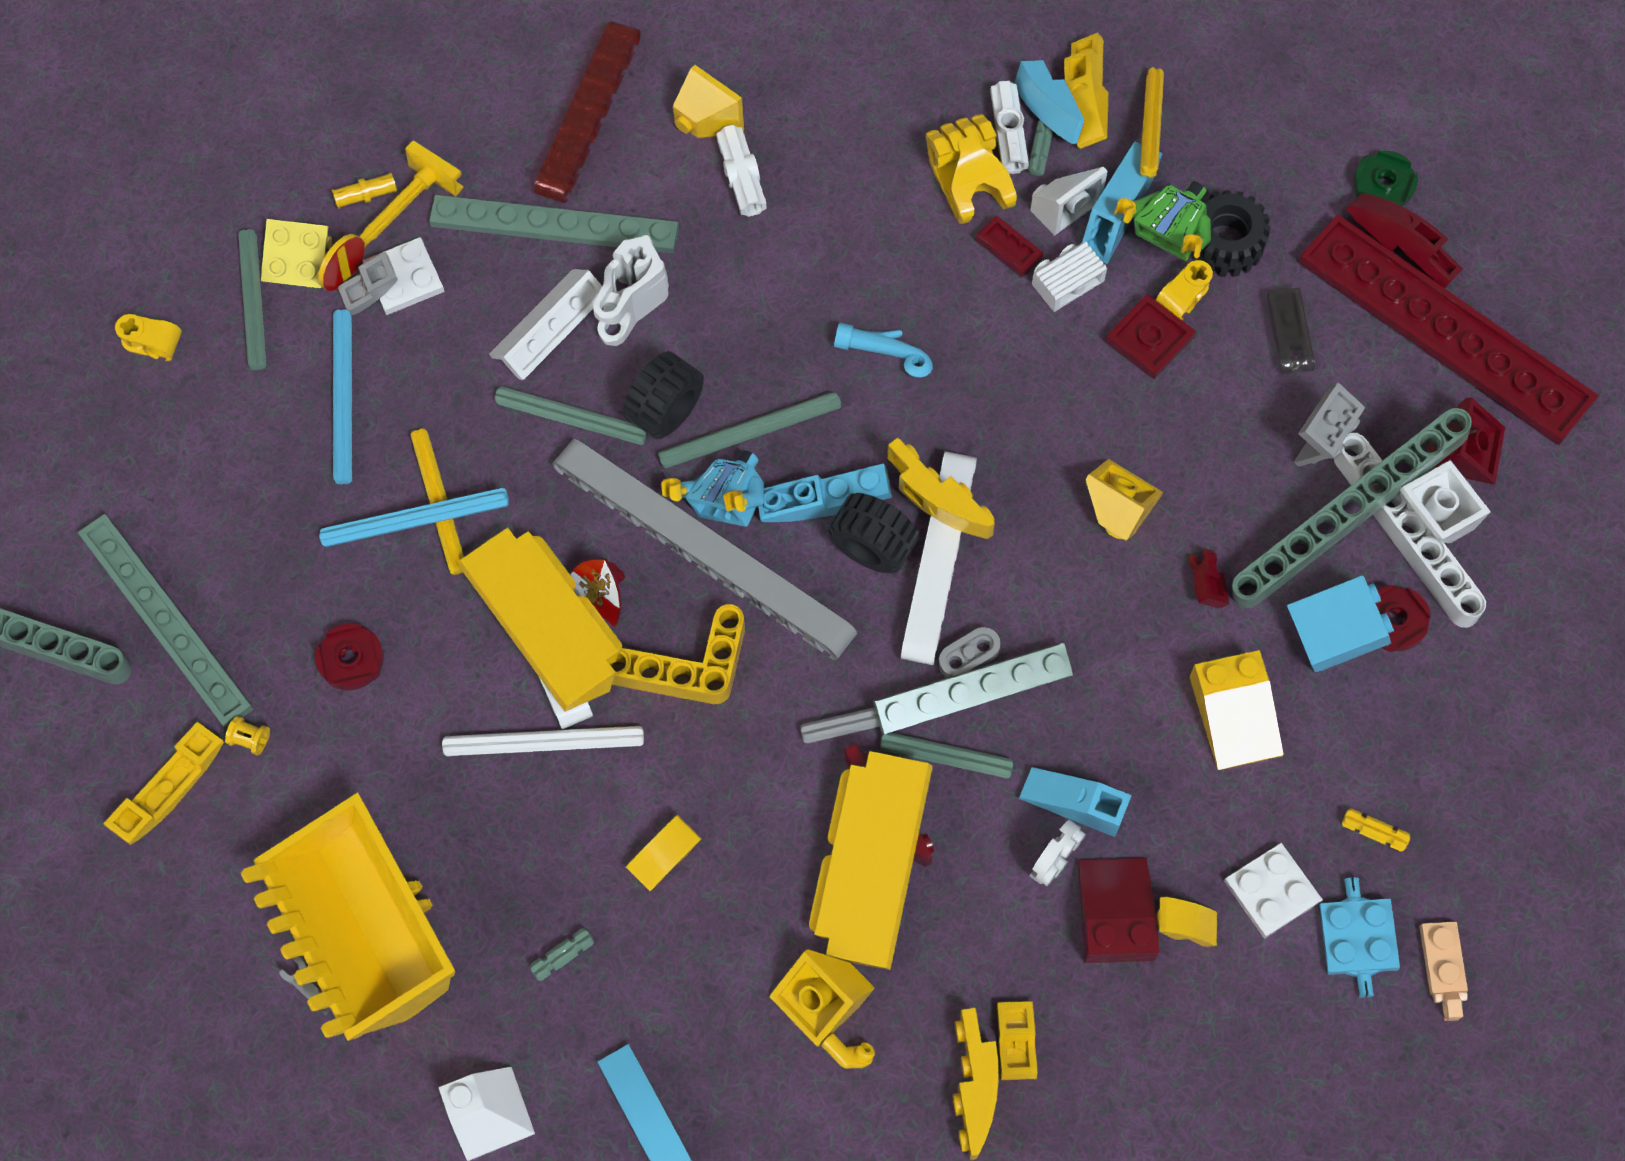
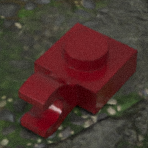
(1209, 583)

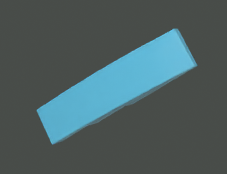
(642, 1107)

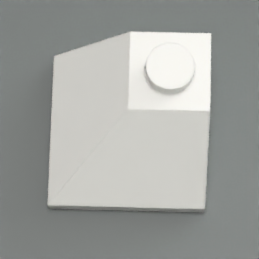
(1067, 198)
(1446, 502)
(486, 1111)

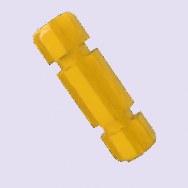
(1376, 829)

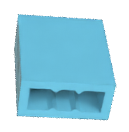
(1341, 623)

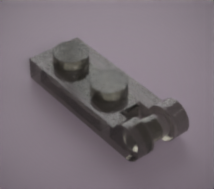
(1290, 330)

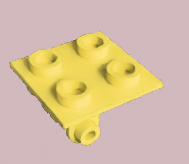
(294, 252)

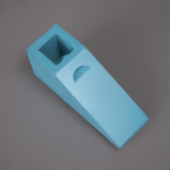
(1077, 799)

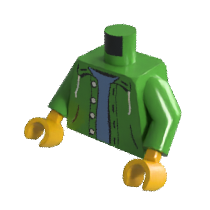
(1171, 219)

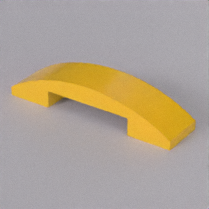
(167, 787)

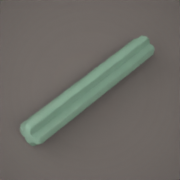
(946, 755)

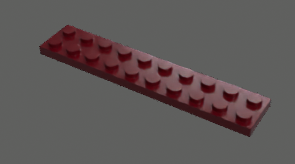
(1448, 329)

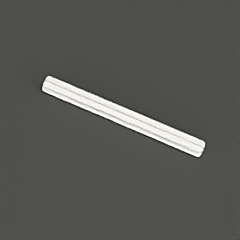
(543, 741)

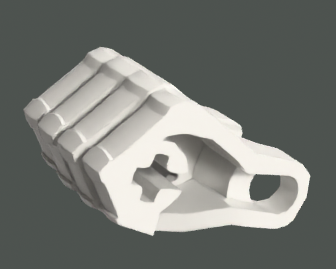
(645, 273)

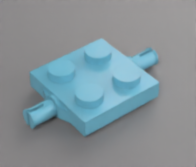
(1359, 937)

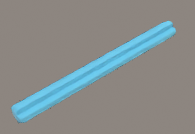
(342, 396)
(414, 517)

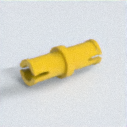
(364, 190)

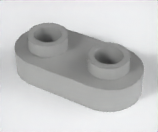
(968, 654)

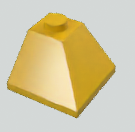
(706, 105)
(1120, 499)
(821, 994)

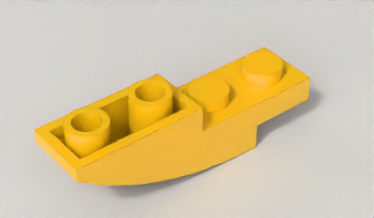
(1084, 79)
(944, 501)
(977, 1097)

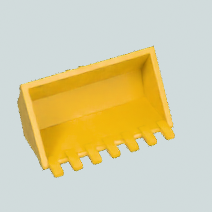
(352, 922)

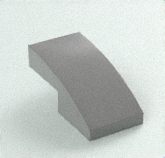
(371, 284)

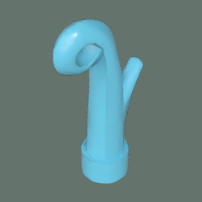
(884, 343)

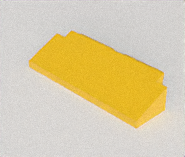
(544, 617)
(871, 859)

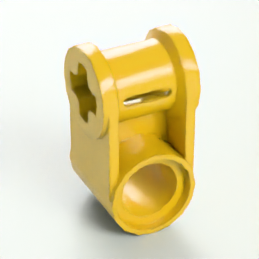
(1184, 292)
(148, 336)

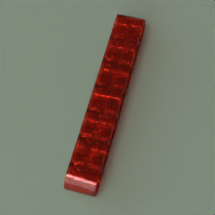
(586, 111)

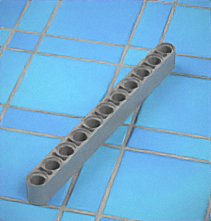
(705, 547)

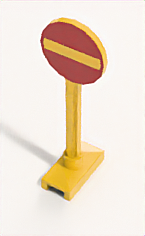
(348, 251)

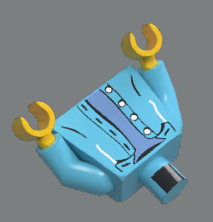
(724, 492)

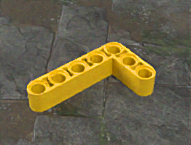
(701, 673)

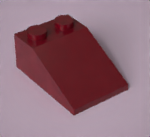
(1117, 911)

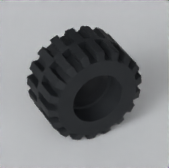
(1248, 219)
(663, 395)
(873, 533)

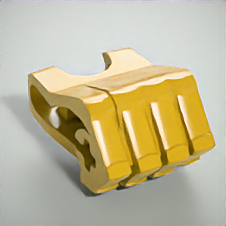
(966, 165)

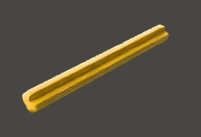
(1152, 122)
(436, 493)

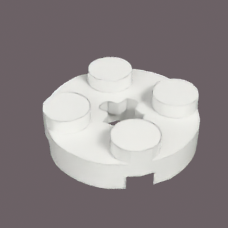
(1052, 858)

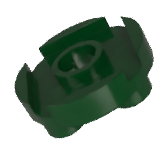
(1388, 164)

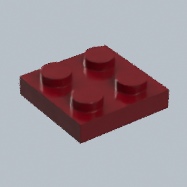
(1150, 336)

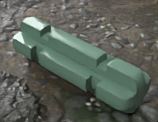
(1040, 149)
(561, 954)

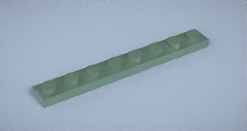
(550, 223)
(165, 621)

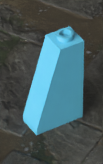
(1104, 227)

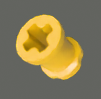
(236, 731)

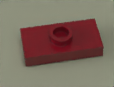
(1009, 246)

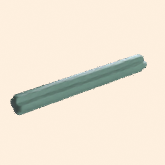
(252, 299)
(570, 415)

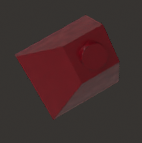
(1481, 452)

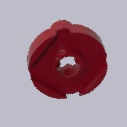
(1414, 620)
(334, 647)

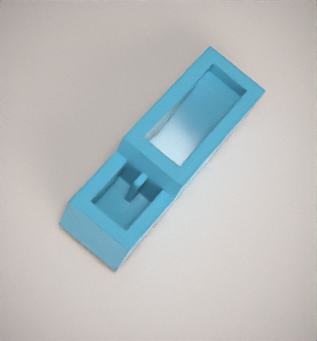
(1049, 100)

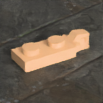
(1445, 967)

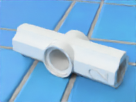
(1008, 113)
(741, 170)

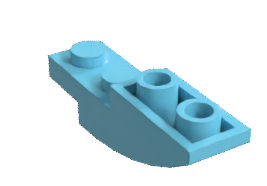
(821, 497)

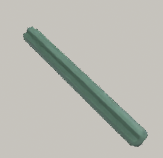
(749, 430)

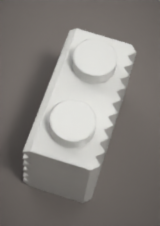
(1068, 275)

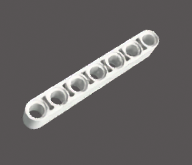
(1422, 540)
(935, 572)

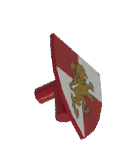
(599, 583)

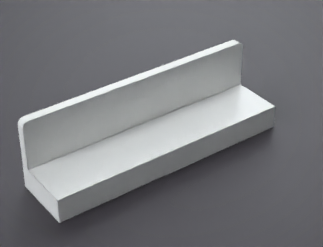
(548, 323)

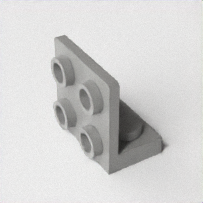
(1329, 425)

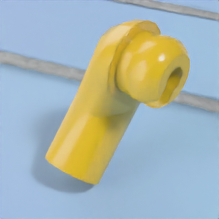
(849, 1056)

